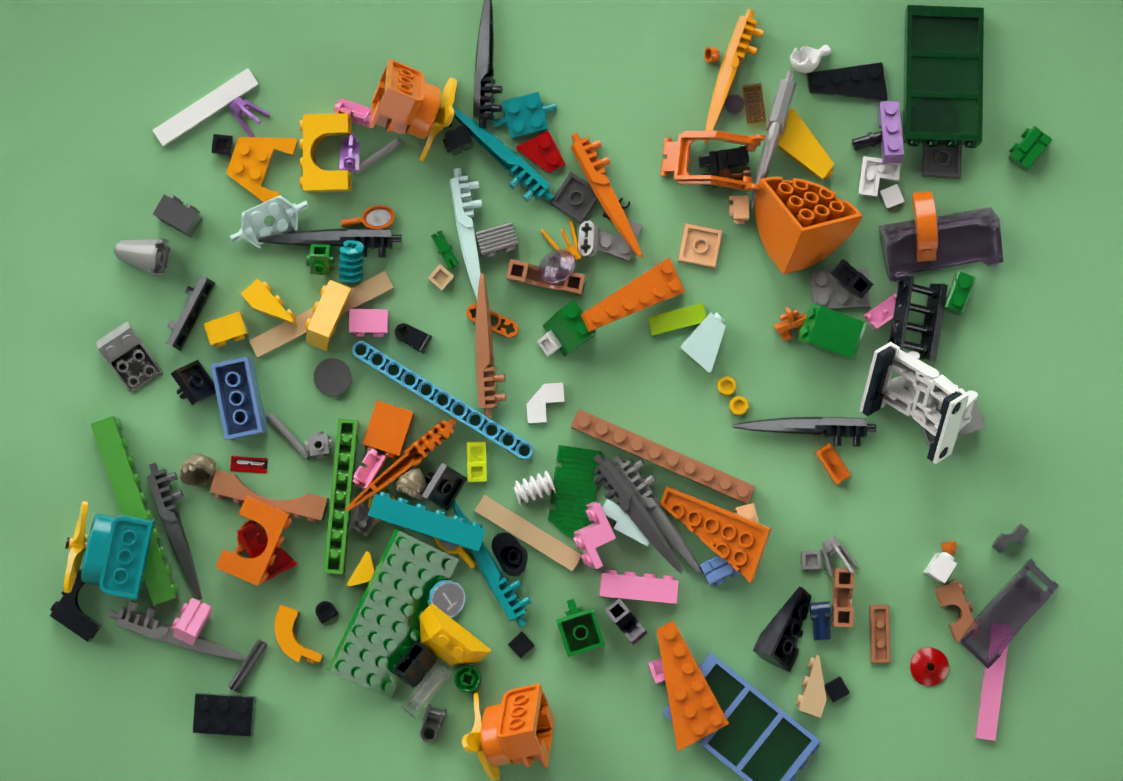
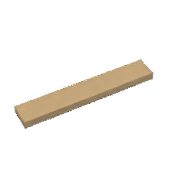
(528, 532)

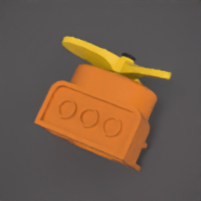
(411, 105)
(512, 730)

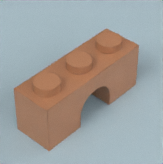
(953, 594)
(842, 598)

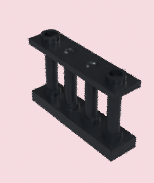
(932, 320)

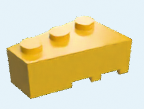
(326, 314)

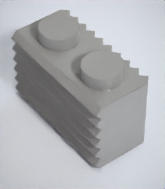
(497, 240)

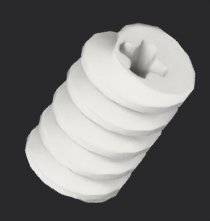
(534, 487)

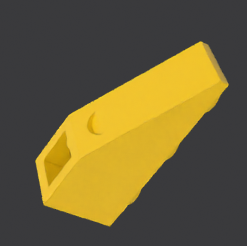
(262, 301)

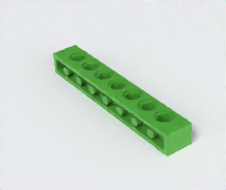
(341, 496)

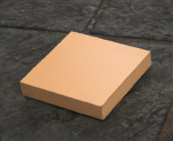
(700, 245)

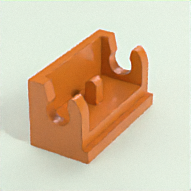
(832, 464)

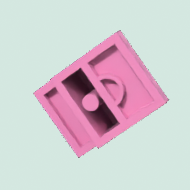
(593, 535)

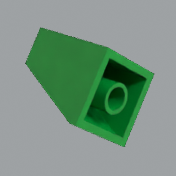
(569, 328)
(832, 331)

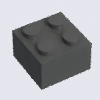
(178, 216)

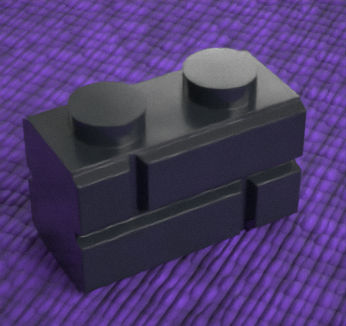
(457, 140)

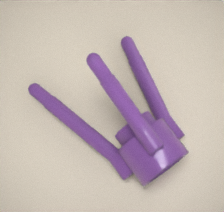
(241, 107)

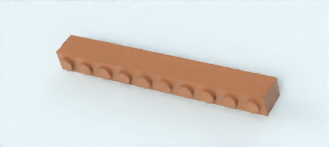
(663, 457)

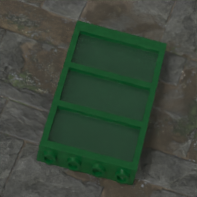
(943, 76)

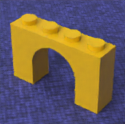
(315, 128)

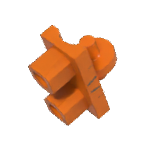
(783, 327)

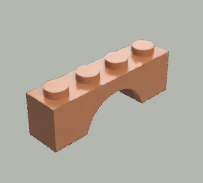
(529, 274)

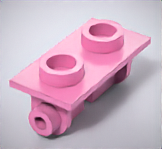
(359, 113)
(373, 463)

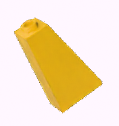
(803, 147)

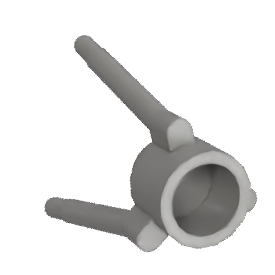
(834, 546)

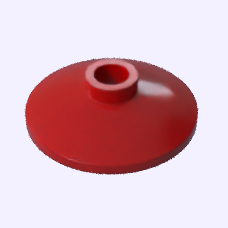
(919, 664)

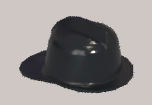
(509, 553)

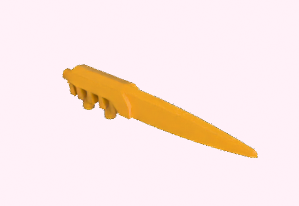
(736, 51)

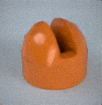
(711, 54)
(949, 547)

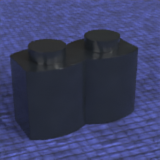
(415, 664)

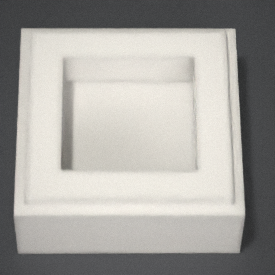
(891, 196)
(549, 343)

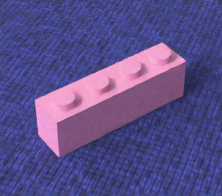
(639, 588)

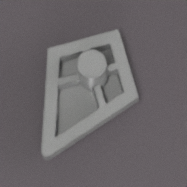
(361, 521)

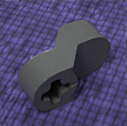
(1016, 535)

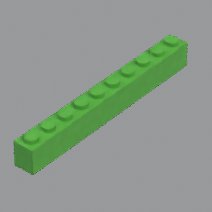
(133, 502)

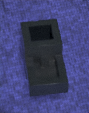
(851, 279)

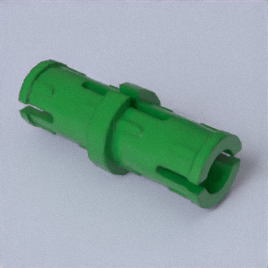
(445, 250)

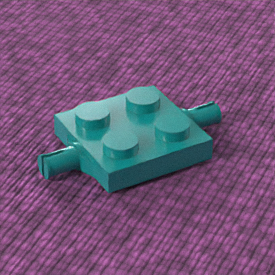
(524, 115)

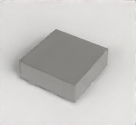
(811, 560)

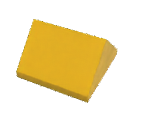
(364, 570)

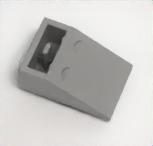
(128, 356)

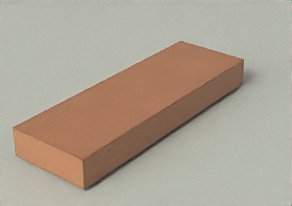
(879, 633)

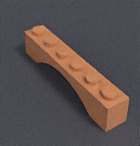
(230, 485)

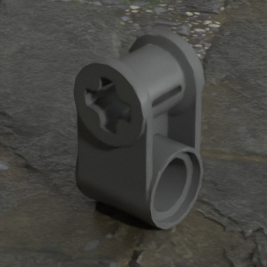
(432, 721)

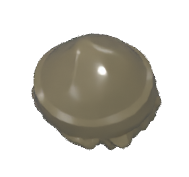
(197, 470)
(411, 483)

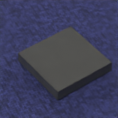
(942, 161)
(575, 198)

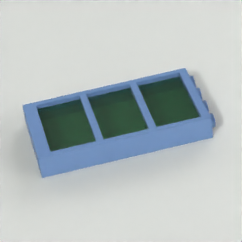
(760, 737)

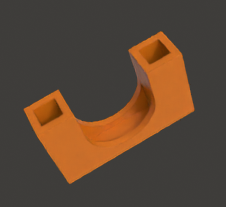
(274, 522)

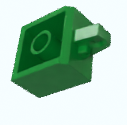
(579, 630)

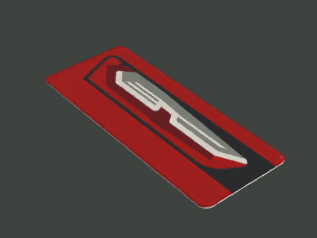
(248, 464)

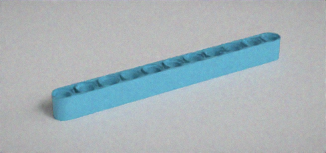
(436, 392)

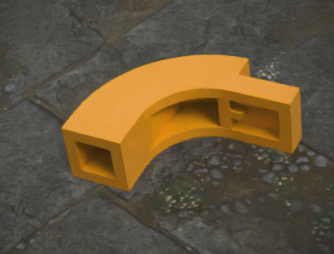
(286, 638)

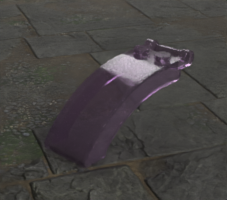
(1007, 614)

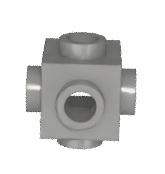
(327, 445)

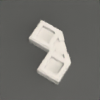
(537, 405)

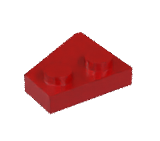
(542, 152)

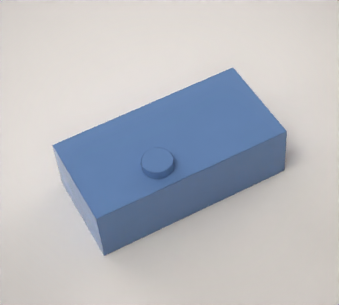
(239, 398)

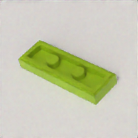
(677, 319)

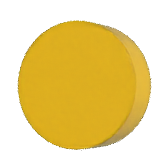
(726, 386)
(738, 405)

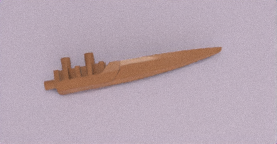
(484, 355)

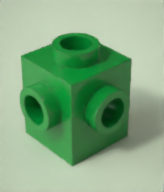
(320, 259)

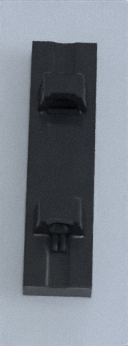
(191, 312)

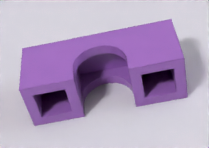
(892, 139)

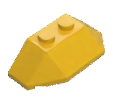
(449, 639)

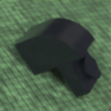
(626, 621)

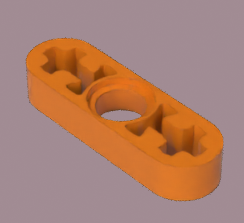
(507, 322)

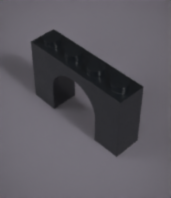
(70, 614)

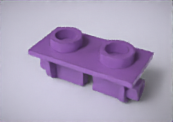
(349, 153)

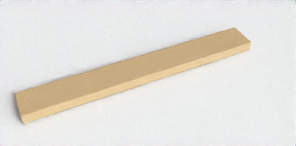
(286, 332)

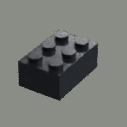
(224, 714)

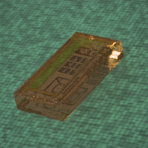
(754, 103)

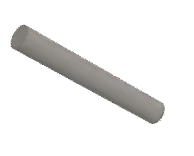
(378, 155)
(288, 435)

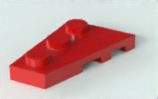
(256, 541)

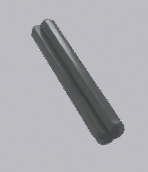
(247, 665)

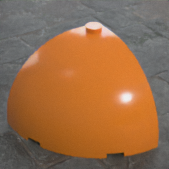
(801, 222)

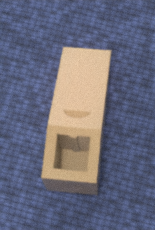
(813, 695)

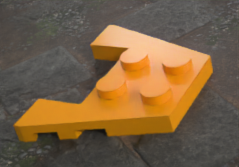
(252, 159)

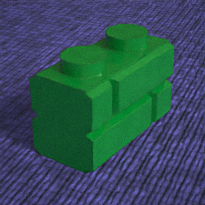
(1030, 148)
(959, 293)

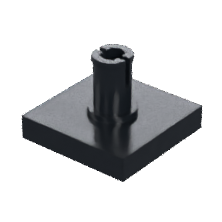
(194, 382)
(443, 486)

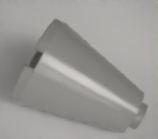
(145, 254)

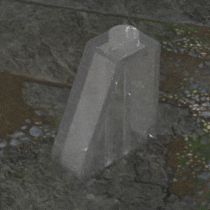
(426, 690)

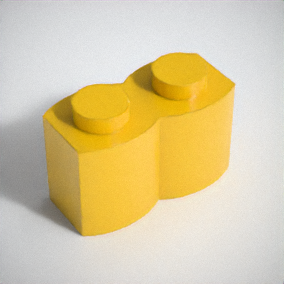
(226, 329)

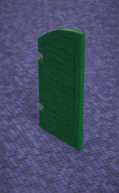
(573, 488)

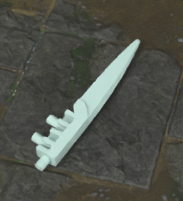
(464, 212)

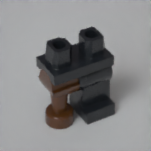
(722, 161)

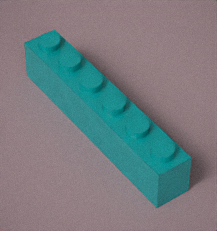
(426, 522)

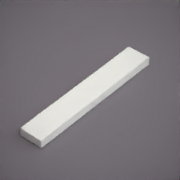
(205, 107)

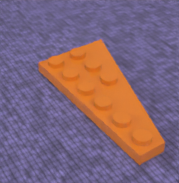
(691, 701)

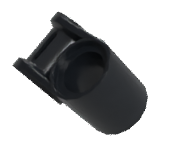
(416, 338)

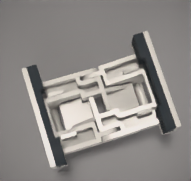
(924, 388)

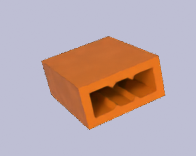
(388, 429)

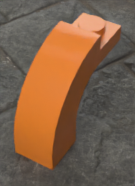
(926, 226)

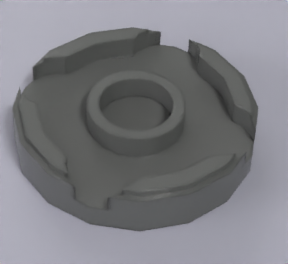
(332, 377)

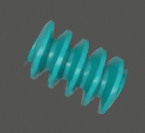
(351, 261)

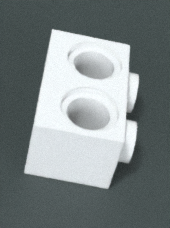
(940, 567)

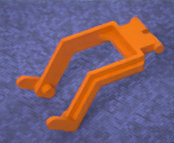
(679, 154)

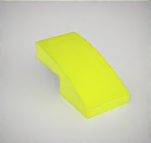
(476, 461)

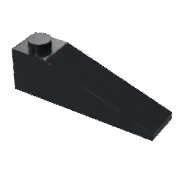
(780, 637)

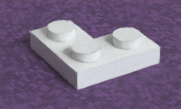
(871, 173)

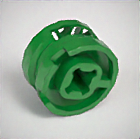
(467, 678)

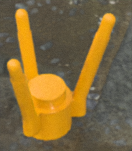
(573, 250)

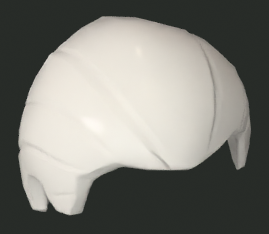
(808, 58)

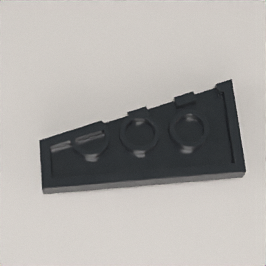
(854, 81)

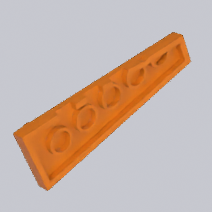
(643, 292)

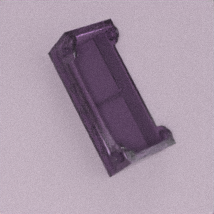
(961, 240)

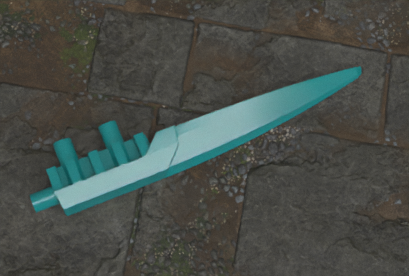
(508, 159)
(500, 586)

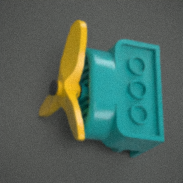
(113, 554)

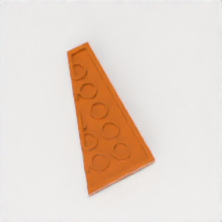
(725, 532)

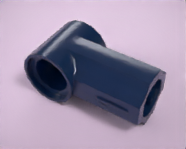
(820, 614)

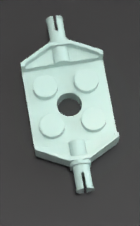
(284, 215)

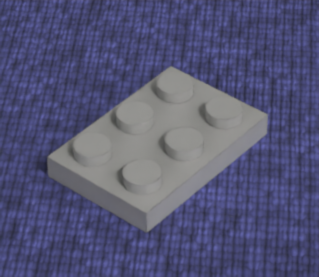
(830, 293)

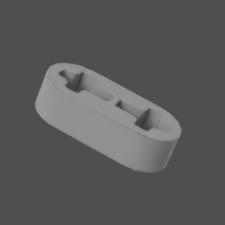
(588, 239)

